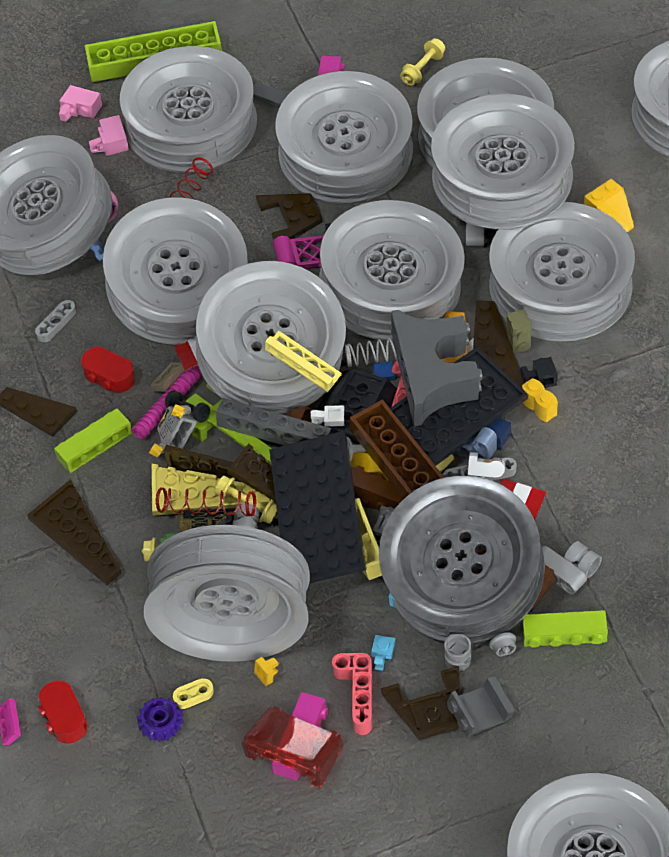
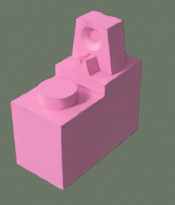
(79, 102)
(112, 137)

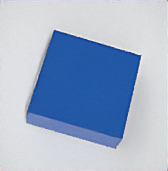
(384, 370)

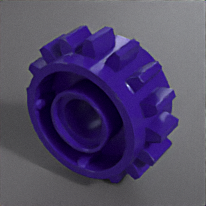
(160, 709)

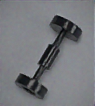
(200, 411)

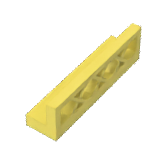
(300, 363)

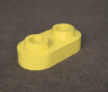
(192, 693)

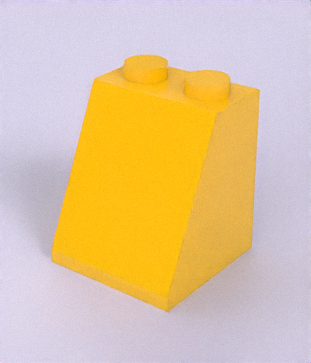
(611, 200)

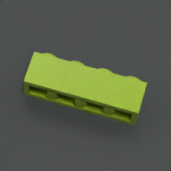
(93, 440)
(564, 628)

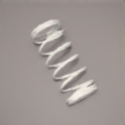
(348, 355)

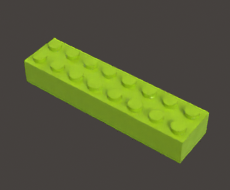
(122, 55)

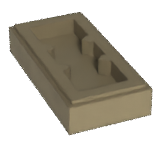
(167, 377)

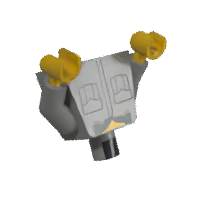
(174, 428)

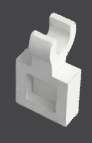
(331, 416)

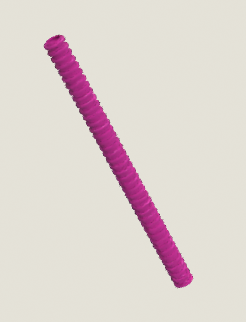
(154, 415)

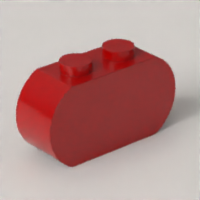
(108, 369)
(62, 711)

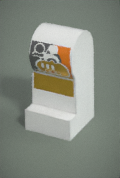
(485, 467)

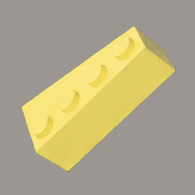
(370, 545)

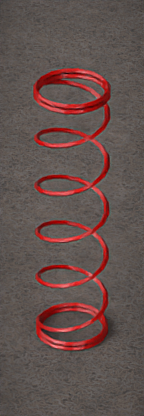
(195, 169)
(167, 502)

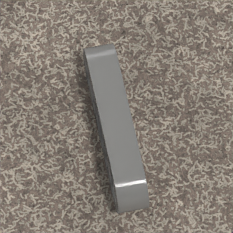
(53, 328)

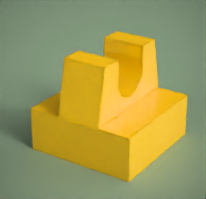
(265, 670)

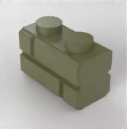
(519, 331)

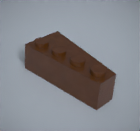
(374, 489)

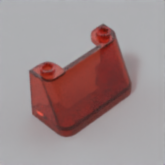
(293, 744)

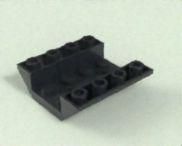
(346, 394)

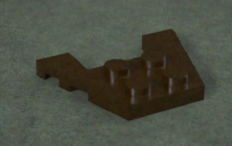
(297, 210)
(426, 714)

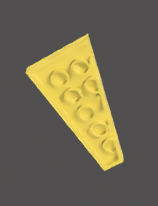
(195, 483)

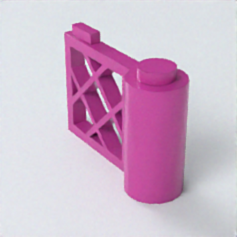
(288, 252)

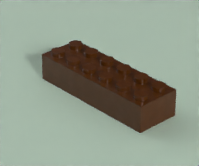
(393, 449)

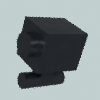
(543, 371)

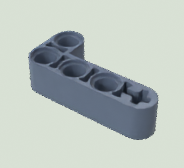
(483, 444)

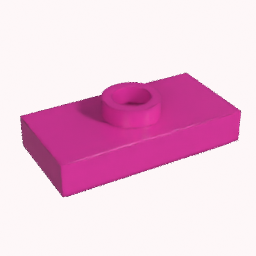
(9, 722)

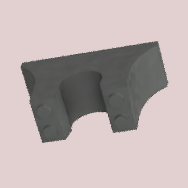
(426, 378)

